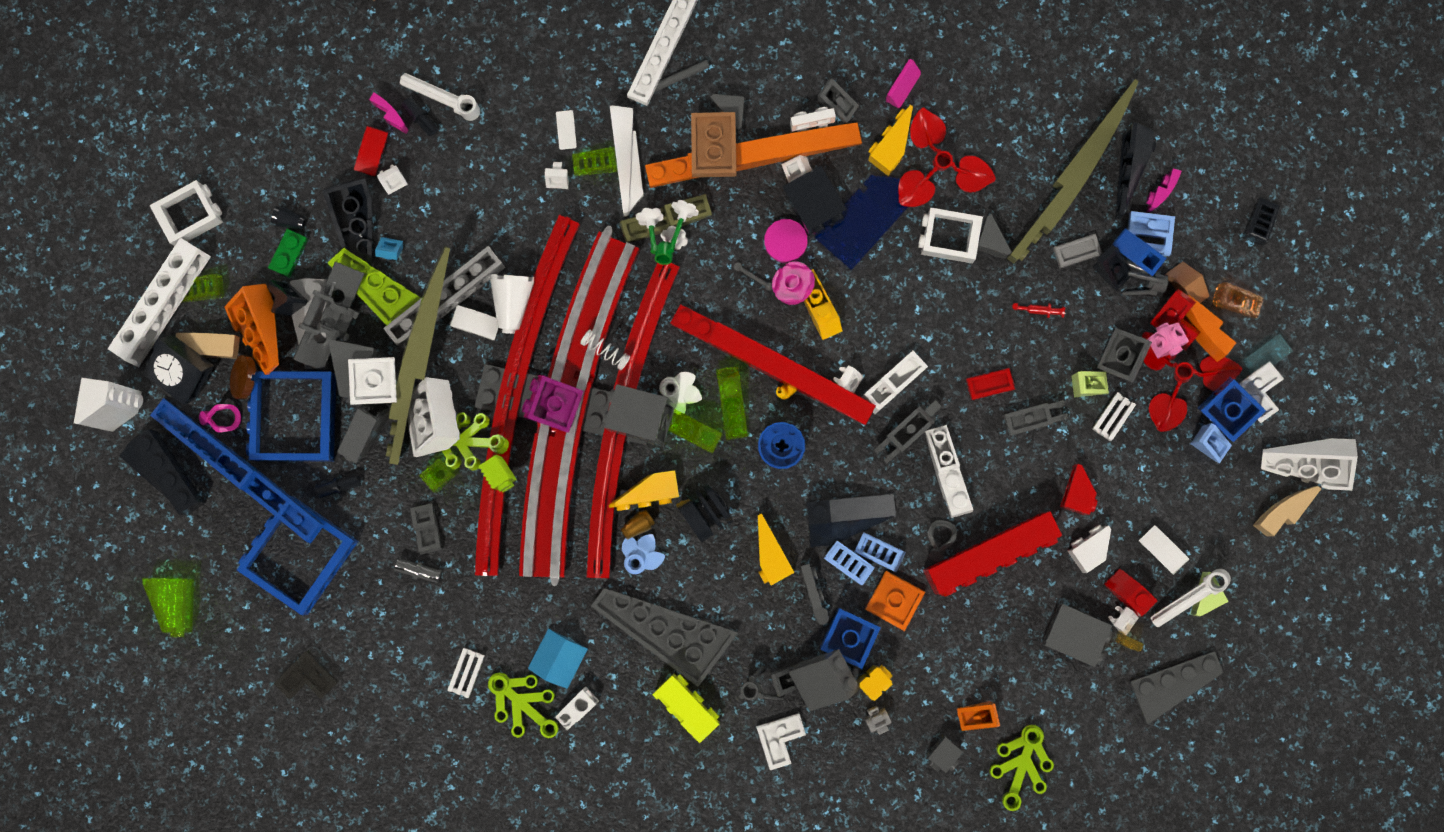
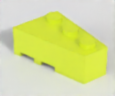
(687, 707)

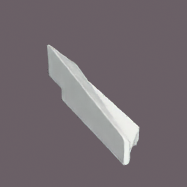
(627, 157)

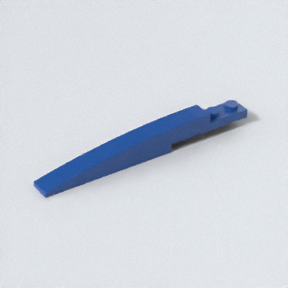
(237, 470)

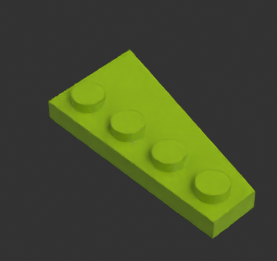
(378, 292)

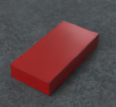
(990, 384)

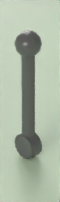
(738, 267)

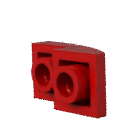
(371, 151)

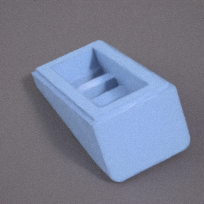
(897, 560)
(864, 574)

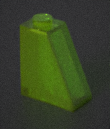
(171, 603)

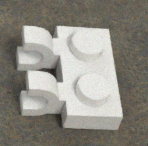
(821, 118)

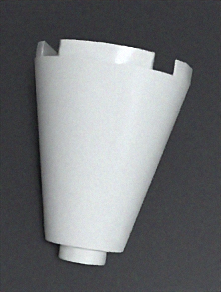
(510, 300)

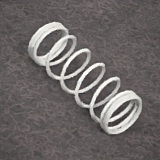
(585, 340)

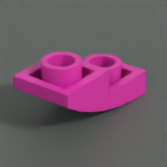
(1158, 195)

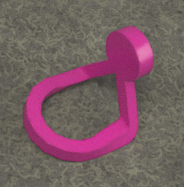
(205, 417)

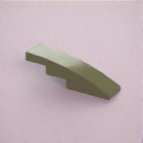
(634, 231)

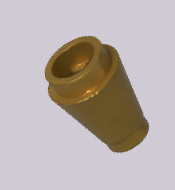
(637, 524)

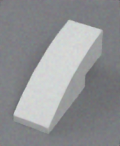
(895, 381)

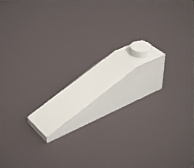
(1323, 461)

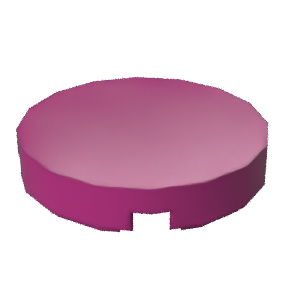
(785, 240)
(793, 283)

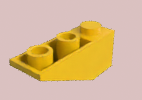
(891, 149)
(822, 311)
(652, 488)

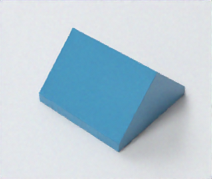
(557, 659)

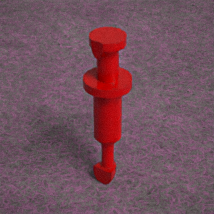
(1038, 309)

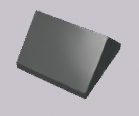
(1124, 355)

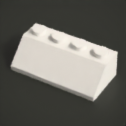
(106, 404)

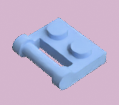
(1153, 226)

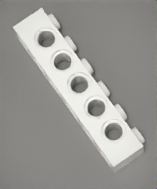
(159, 302)

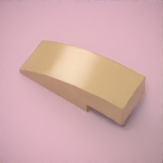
(212, 345)
(1286, 511)

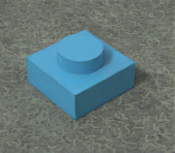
(389, 248)

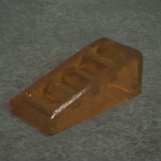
(1224, 295)

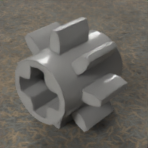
(877, 720)

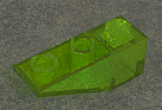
(732, 403)
(695, 431)

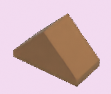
(1188, 281)

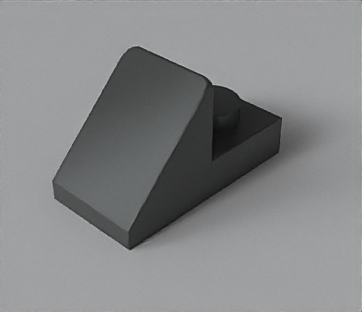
(835, 97)

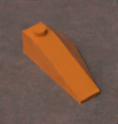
(252, 316)

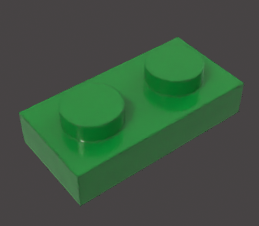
(288, 253)

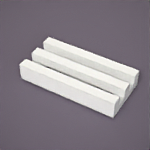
(1124, 401)
(459, 690)

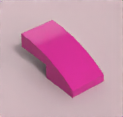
(391, 115)

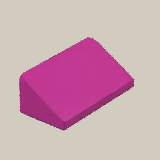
(903, 84)

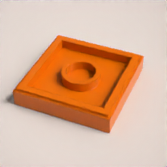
(895, 600)

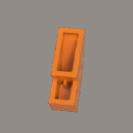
(1211, 338)

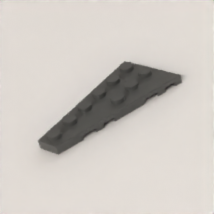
(676, 638)

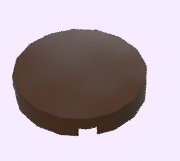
(240, 377)

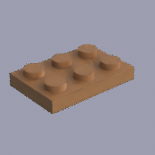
(713, 144)

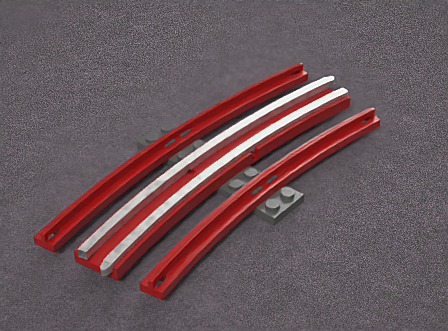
(573, 364)

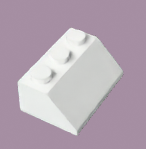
(432, 417)

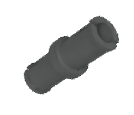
(417, 570)

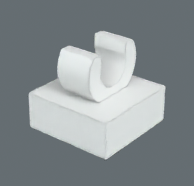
(556, 177)
(392, 179)
(850, 379)
(1125, 621)

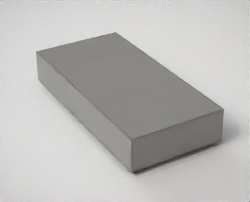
(1077, 251)

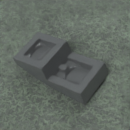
(426, 528)

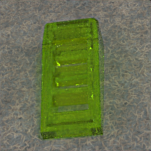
(612, 167)
(217, 292)

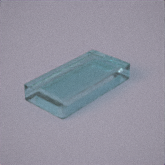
(1272, 351)

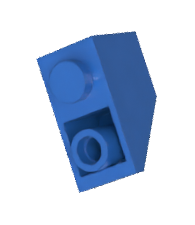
(1139, 252)

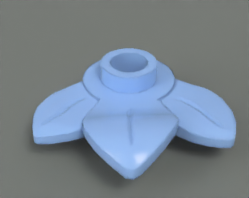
(643, 551)

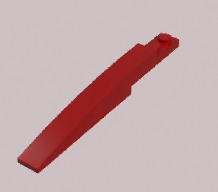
(773, 364)

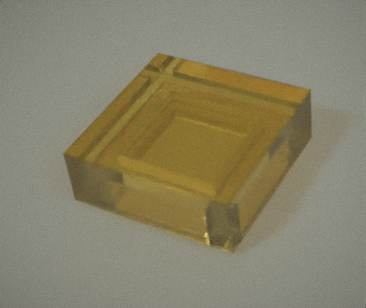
(1129, 642)

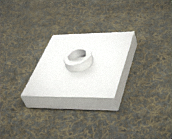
(372, 381)

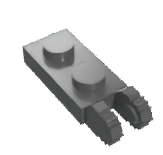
(1032, 418)
(815, 595)

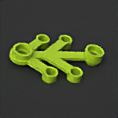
(466, 441)
(520, 703)
(1023, 763)

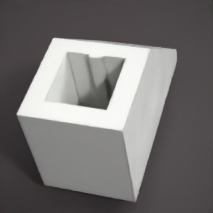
(1091, 550)

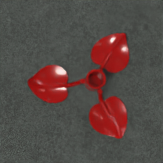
(915, 188)
(1170, 411)

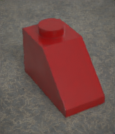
(1079, 492)
(1130, 592)

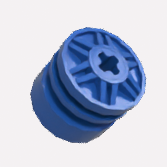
(774, 434)

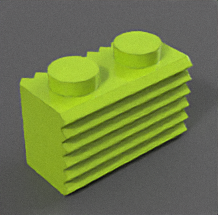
(498, 473)

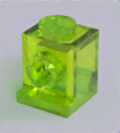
(430, 476)

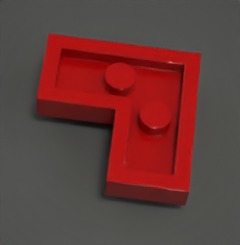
(1174, 312)

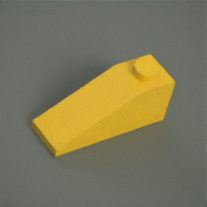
(771, 557)

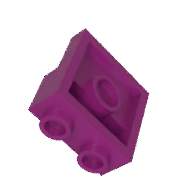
(552, 403)

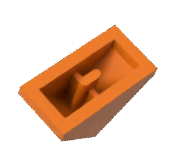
(978, 716)

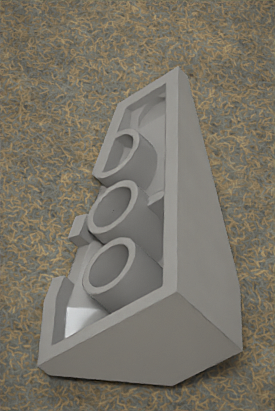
(306, 288)

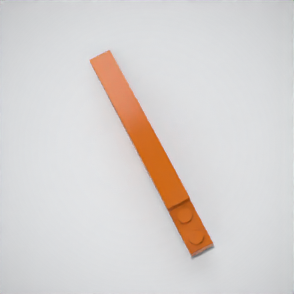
(763, 152)

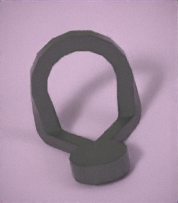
(936, 552)

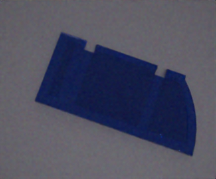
(866, 220)

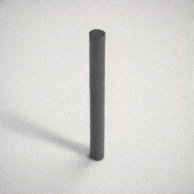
(681, 75)

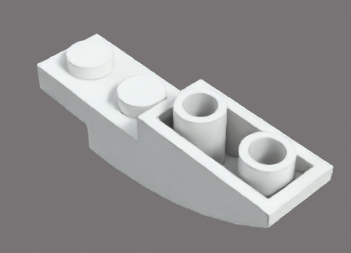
(948, 471)

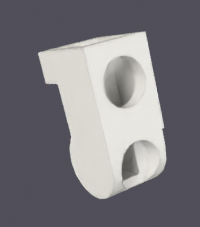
(577, 708)

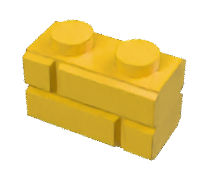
(875, 681)

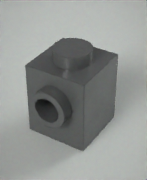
(944, 755)

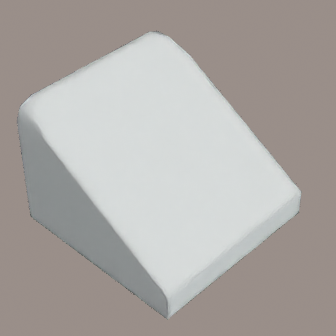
(796, 167)

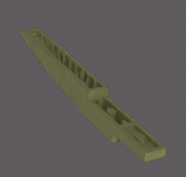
(1075, 175)
(416, 355)

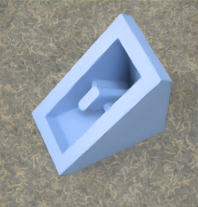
(1211, 442)

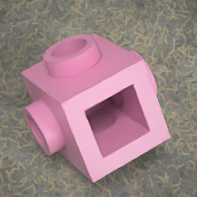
(1172, 340)

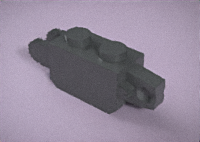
(909, 430)

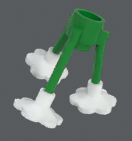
(674, 236)

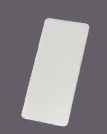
(566, 129)

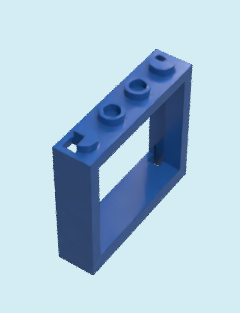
(328, 407)
(323, 579)

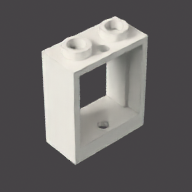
(160, 211)
(972, 242)

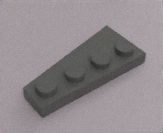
(1170, 686)

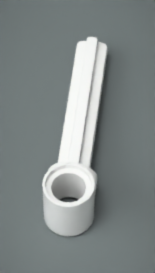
(442, 96)
(1192, 597)

